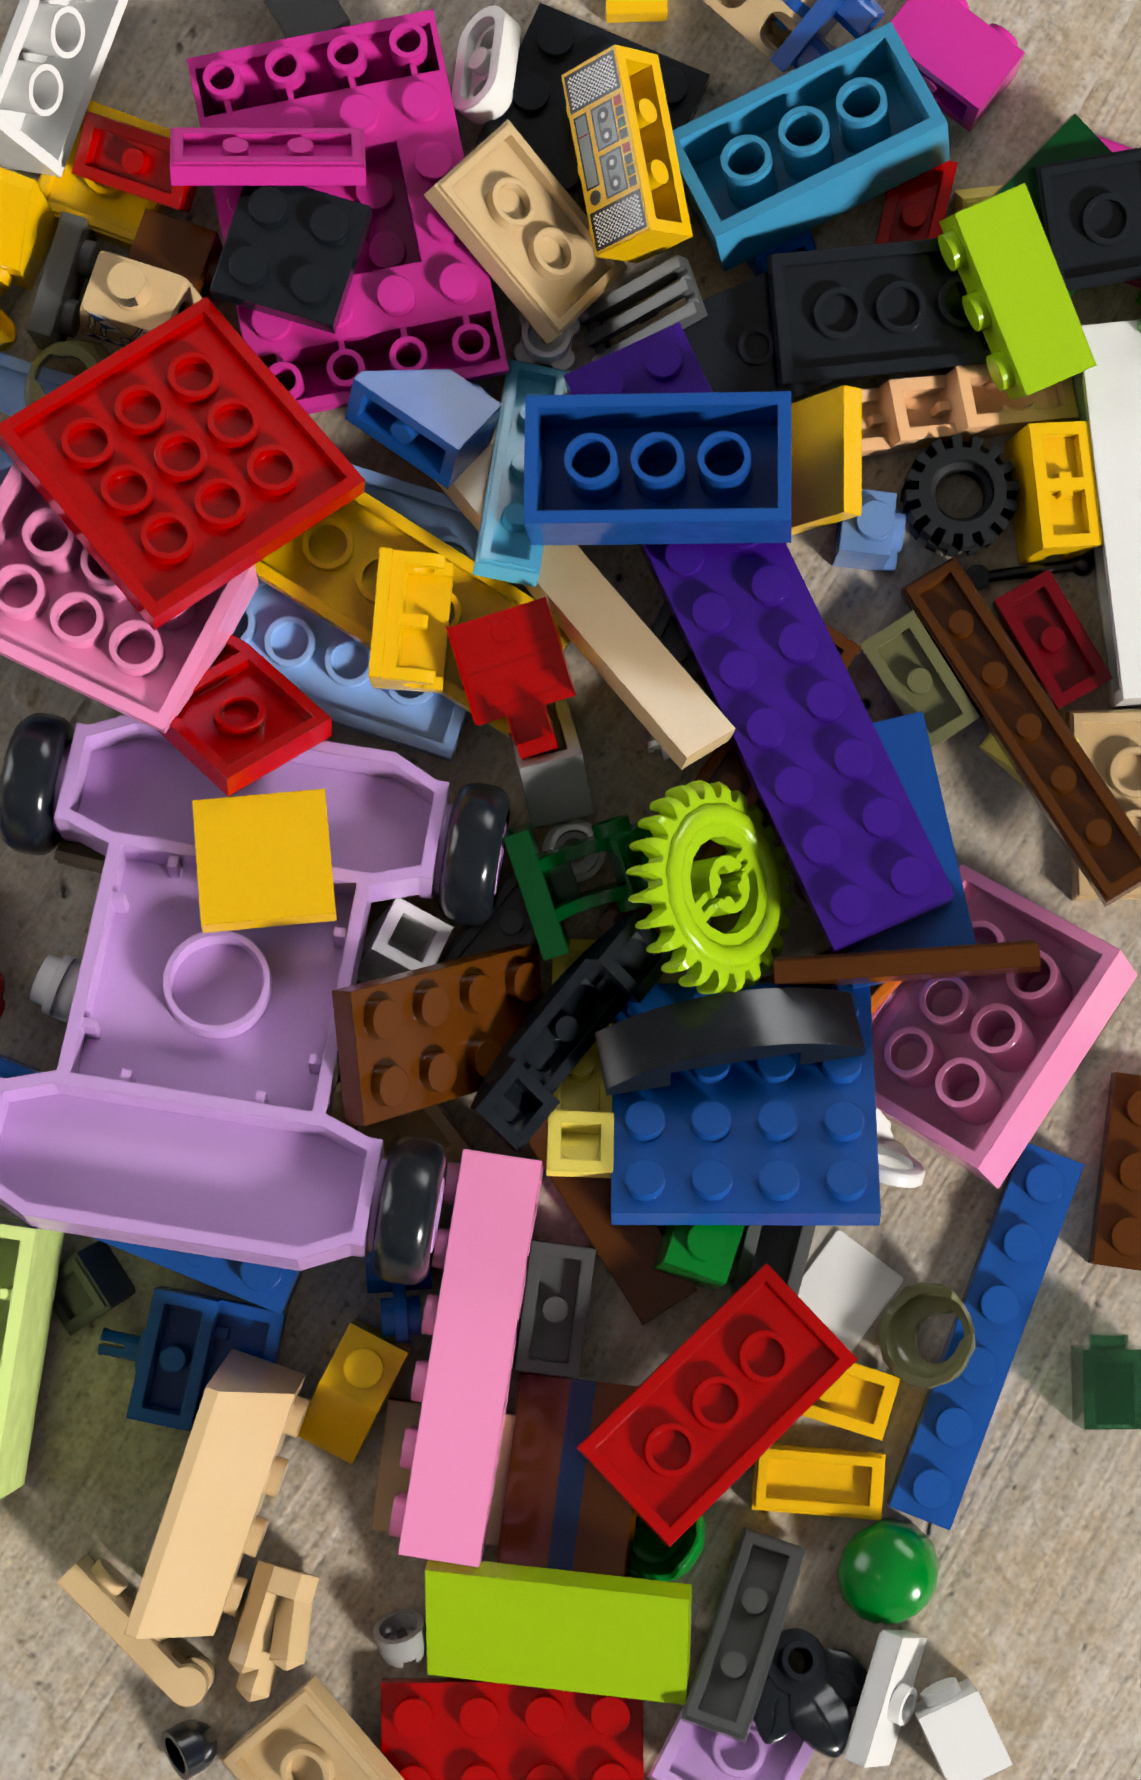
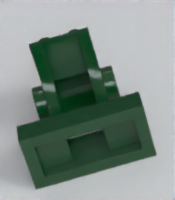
(551, 885)

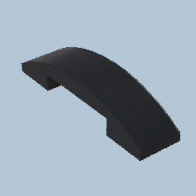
(562, 1028)
(727, 1030)

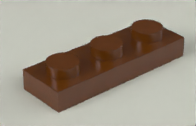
(1118, 1195)

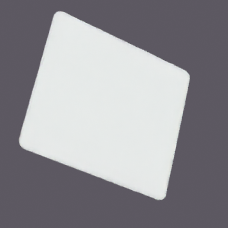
(848, 1288)

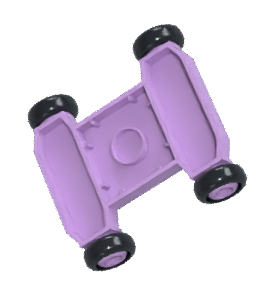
(211, 1059)

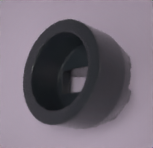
(188, 1749)

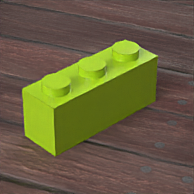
(1015, 293)

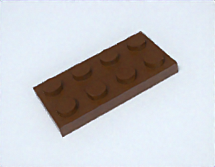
(429, 1030)

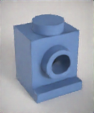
(873, 537)

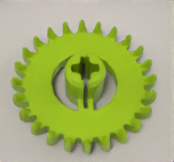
(691, 891)

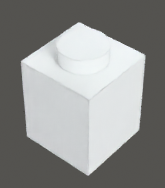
(402, 941)
(960, 1731)

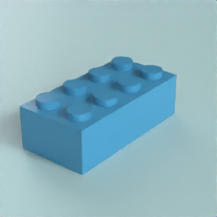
(810, 146)

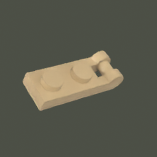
(101, 1594)

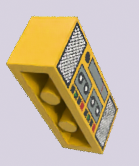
(626, 155)

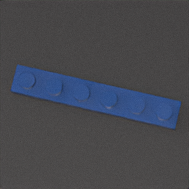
(999, 1304)

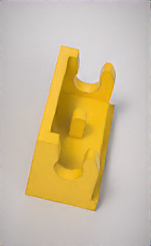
(1056, 492)
(410, 621)

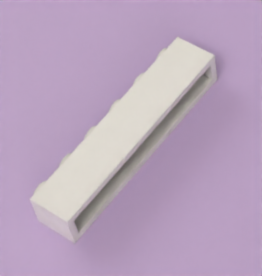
(1112, 404)

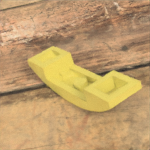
(583, 1122)

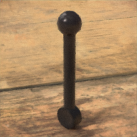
(1080, 565)

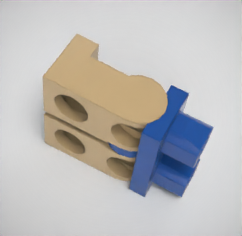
(796, 29)

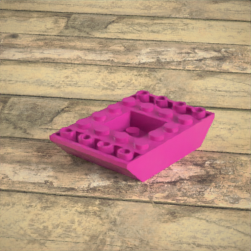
(416, 286)

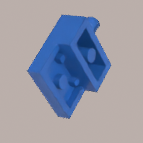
(184, 1348)

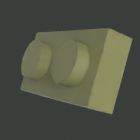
(920, 678)

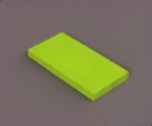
(559, 1630)

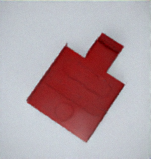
(512, 669)

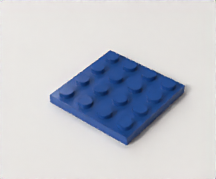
(750, 1137)

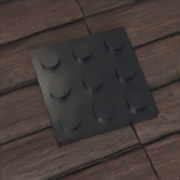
(538, 106)

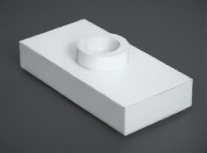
(886, 1698)

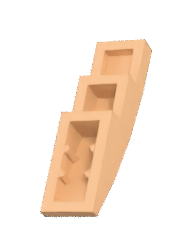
(964, 401)

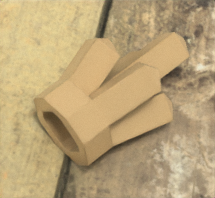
(271, 1627)

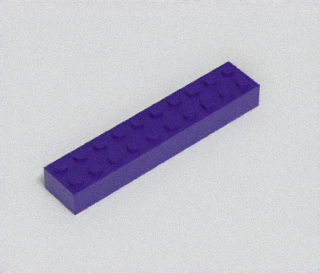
(789, 698)

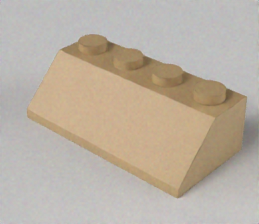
(218, 1499)

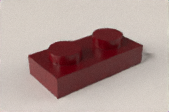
(1051, 640)

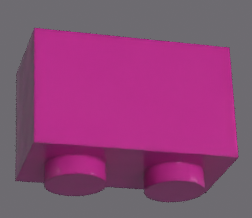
(958, 56)

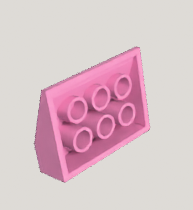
(83, 632)
(988, 1055)

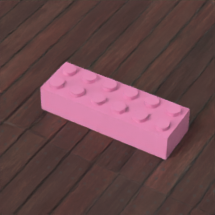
(470, 1358)

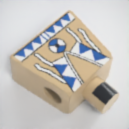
(131, 299)

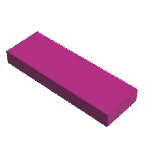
(267, 157)

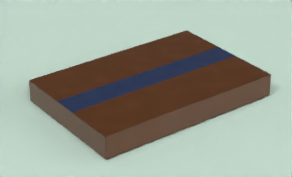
(555, 1501)

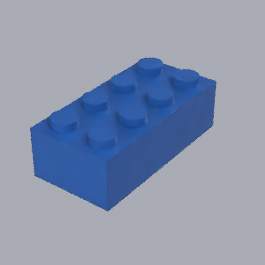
(658, 468)

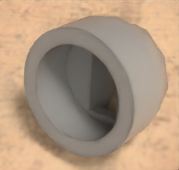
(396, 1625)

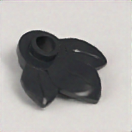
(813, 1701)

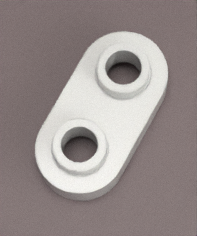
(486, 65)

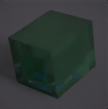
(1106, 1383)

